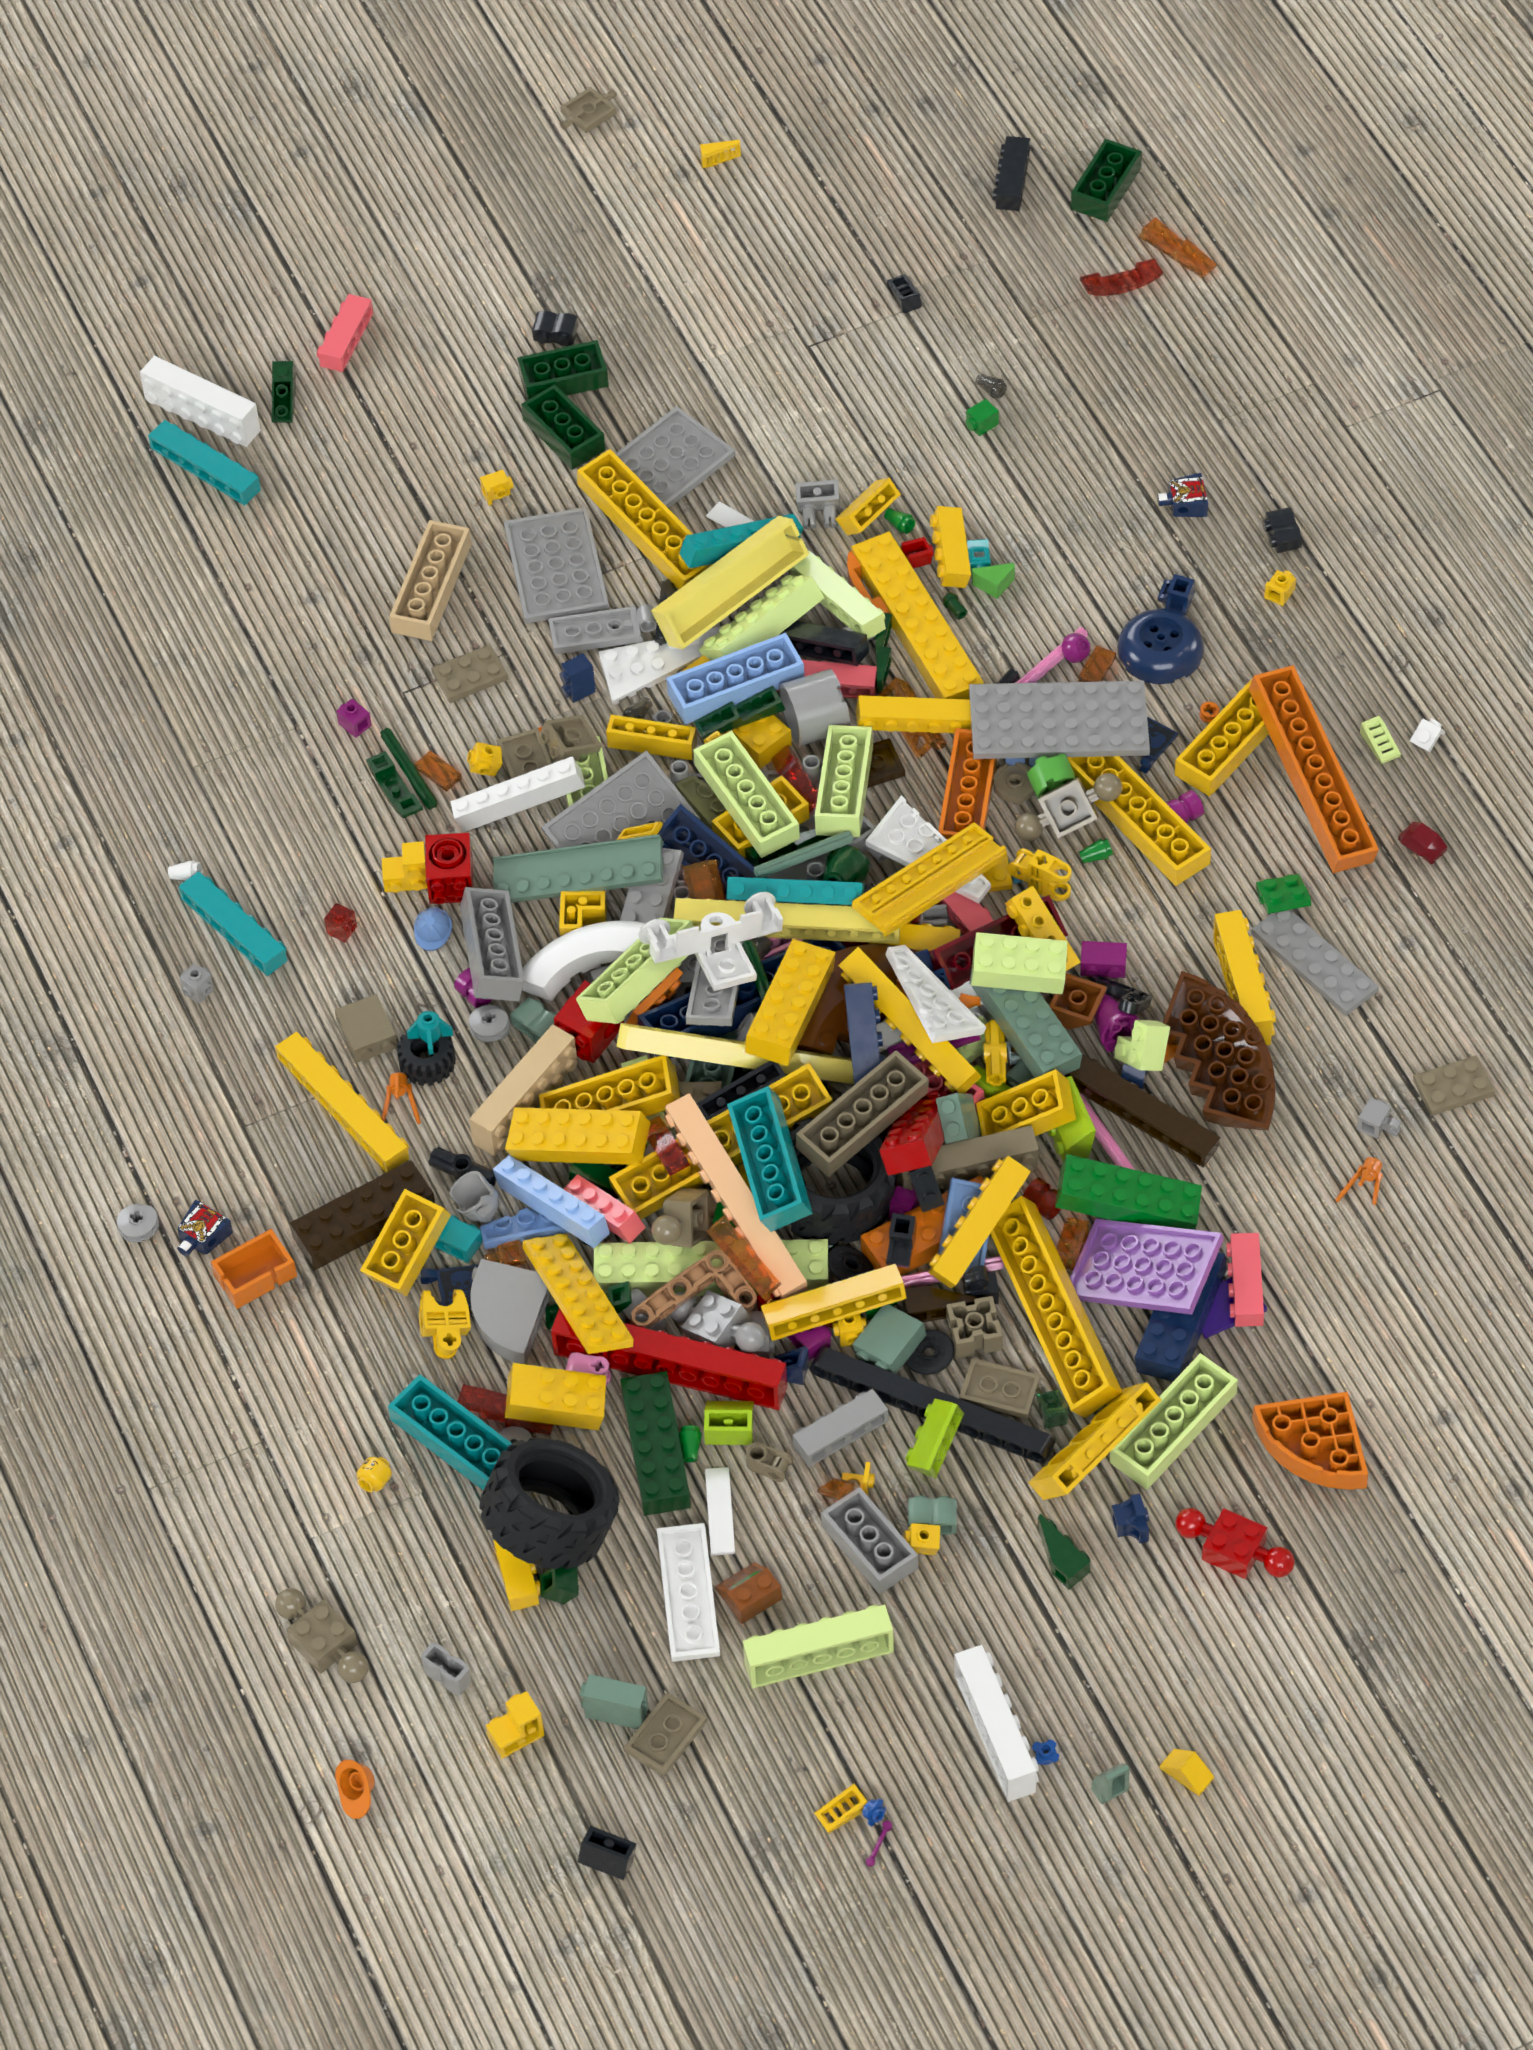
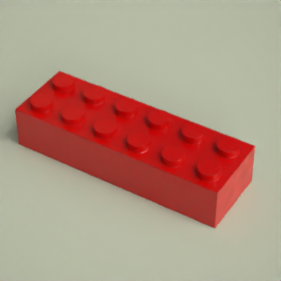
(914, 1137)

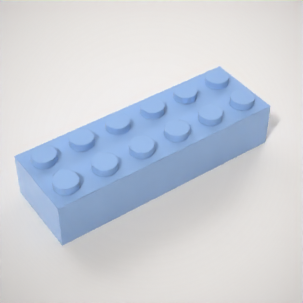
(734, 677)

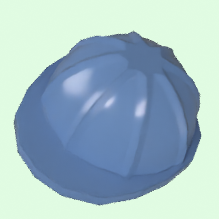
(432, 928)

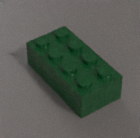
(1106, 180)
(570, 368)
(563, 427)

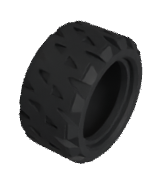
(850, 1215)
(535, 1531)

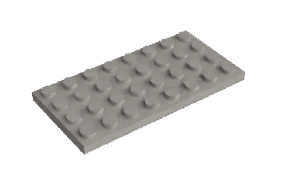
(1059, 719)

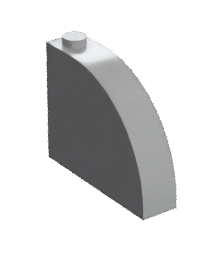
(508, 1308)

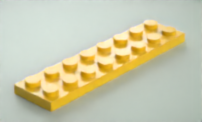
(577, 1293)

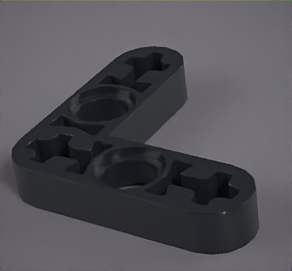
(1131, 999)

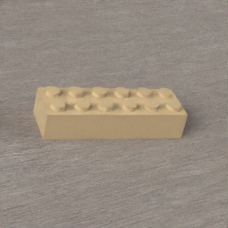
(430, 580)
(535, 1074)

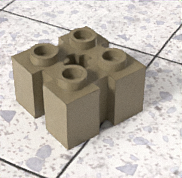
(974, 1327)

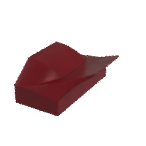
(1423, 841)

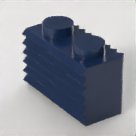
(577, 678)

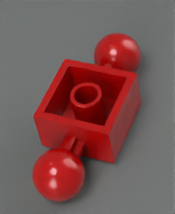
(1234, 1543)

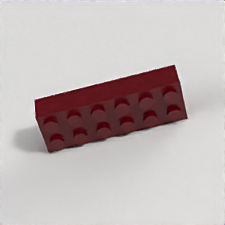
(957, 955)

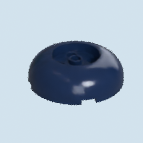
(1163, 631)

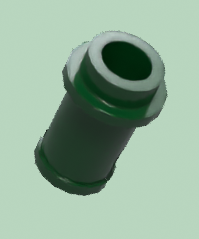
(951, 601)

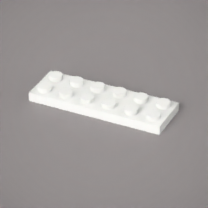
(688, 1592)

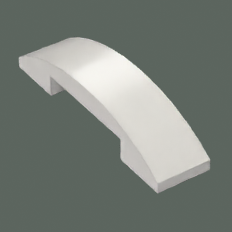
(719, 1511)

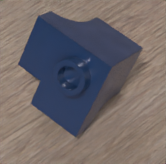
(1177, 593)
(1131, 1519)

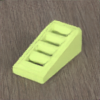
(1375, 727)

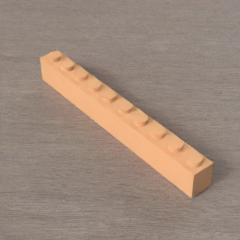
(732, 1193)

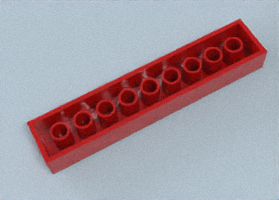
(687, 1363)

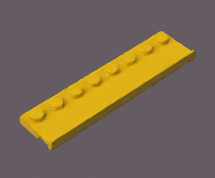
(929, 879)

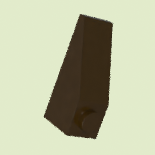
(930, 1303)

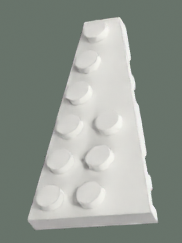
(646, 664)
(906, 837)
(934, 1003)

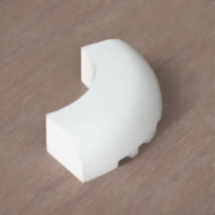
(575, 953)

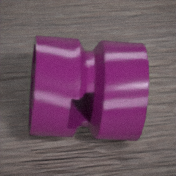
(1187, 806)
(464, 986)

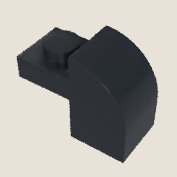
(902, 1240)

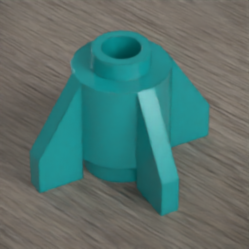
(429, 1029)

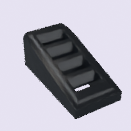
(905, 295)

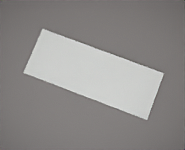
(727, 516)

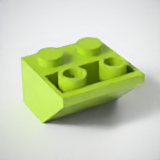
(728, 1422)

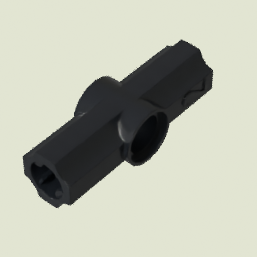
(454, 1164)

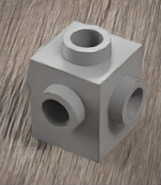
(196, 983)

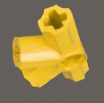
(995, 1054)

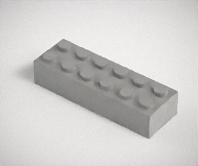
(491, 944)

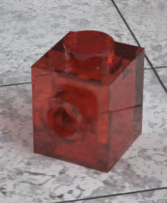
(340, 922)

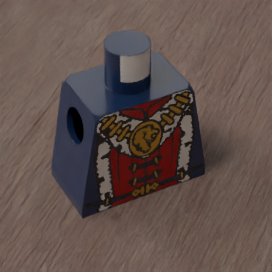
(1186, 497)
(202, 1229)

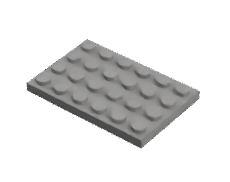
(675, 456)
(556, 565)
(627, 799)

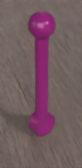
(886, 1826)

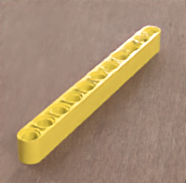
(725, 1051)

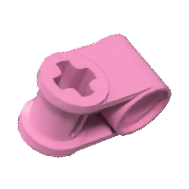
(589, 1364)

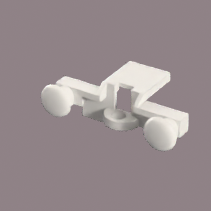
(724, 967)

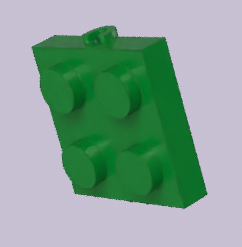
(1283, 893)

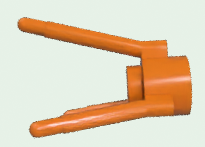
(398, 1086)
(1369, 1172)

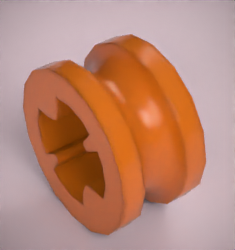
(1212, 707)

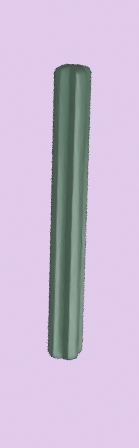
(803, 854)

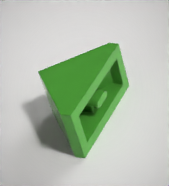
(994, 578)

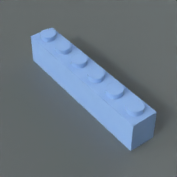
(551, 1201)

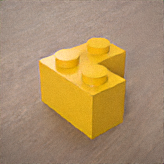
(406, 871)
(581, 909)
(517, 1727)

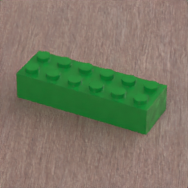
(1126, 1194)

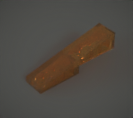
(1181, 251)

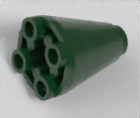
(846, 865)

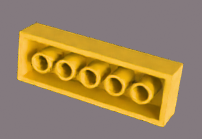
(760, 738)
(1222, 744)
(1241, 970)
(790, 1002)
(637, 1087)
(578, 1136)

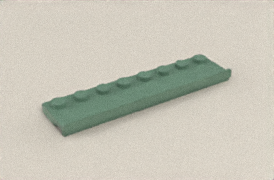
(580, 868)

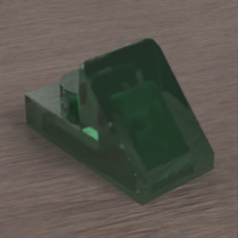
(1053, 1408)

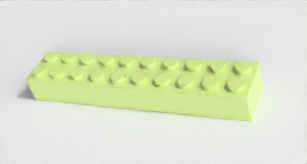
(653, 1264)

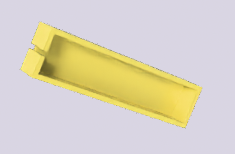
(730, 582)

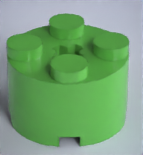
(1050, 773)

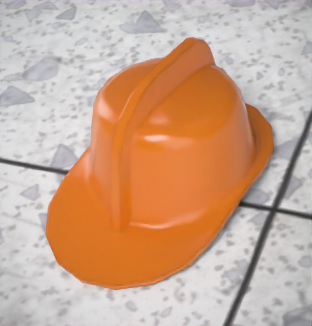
(354, 1786)

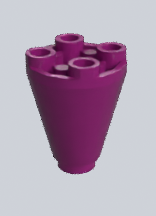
(1112, 1022)

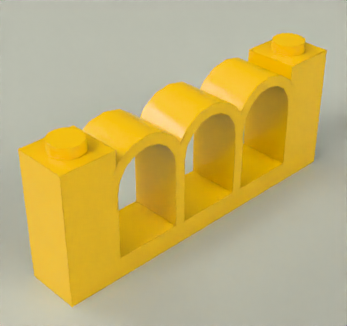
(1094, 1441)

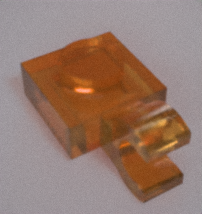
(508, 1253)

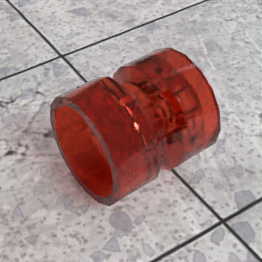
(1043, 1196)

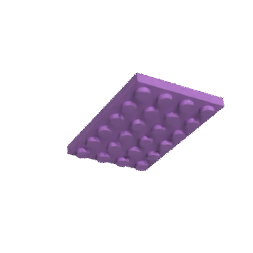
(1145, 1265)

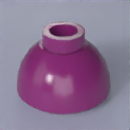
(1075, 647)

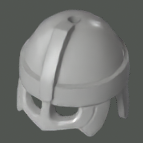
(475, 1197)

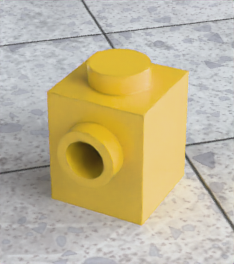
(923, 1538)

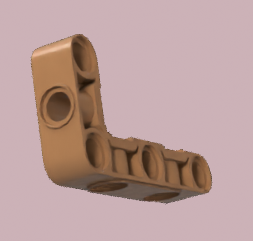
(695, 1280)

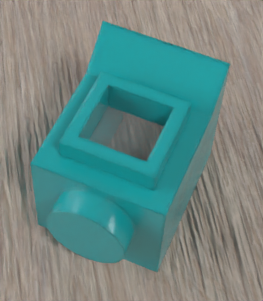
(978, 553)

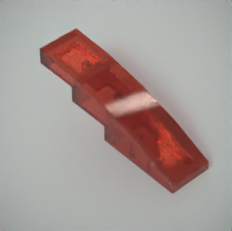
(493, 1407)

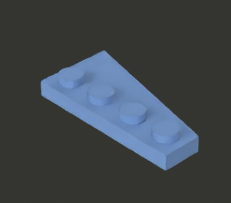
(523, 1226)

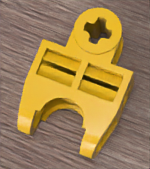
(1041, 875)
(444, 1323)

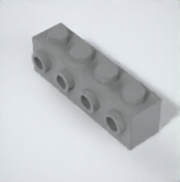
(840, 1427)

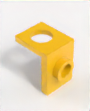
(866, 1481)

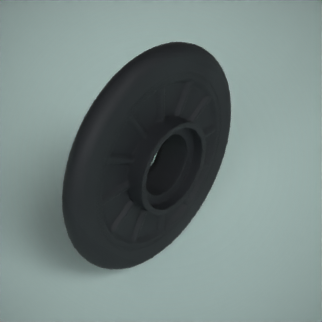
(845, 1254)
(939, 1360)

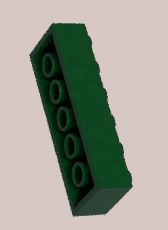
(655, 1443)

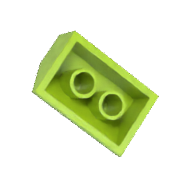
(1078, 1135)
(934, 1437)

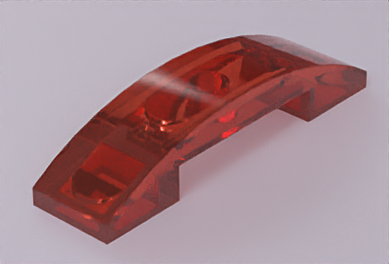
(1122, 282)
(787, 765)
(666, 1147)

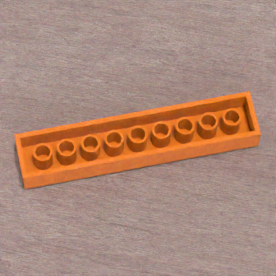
(1313, 769)

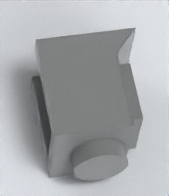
(936, 916)

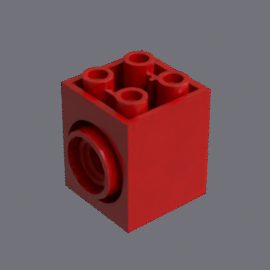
(448, 867)
(589, 1036)

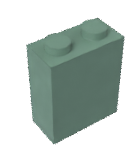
(958, 1117)
(889, 1339)
(614, 1701)

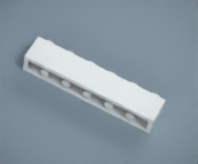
(517, 794)

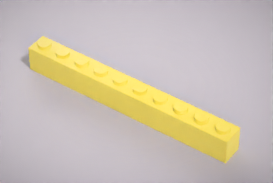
(799, 920)

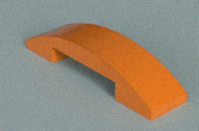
(854, 580)

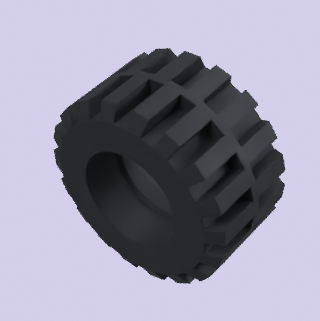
(426, 1069)

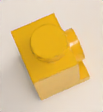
(496, 486)
(1282, 583)

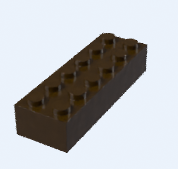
(355, 1216)

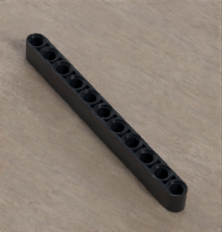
(915, 1398)

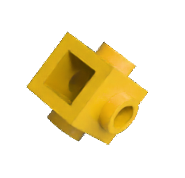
(485, 759)
(849, 1329)

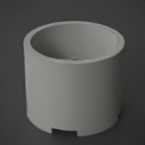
(812, 706)

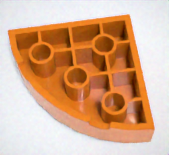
(1314, 1439)

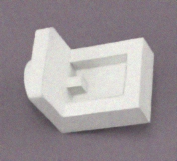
(1427, 734)

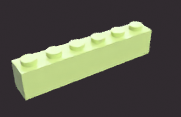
(841, 598)

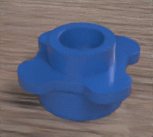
(1042, 1758)
(874, 1811)

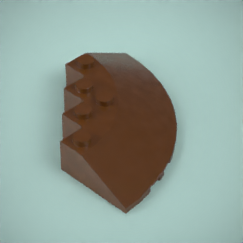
(830, 1015)
(1223, 1053)

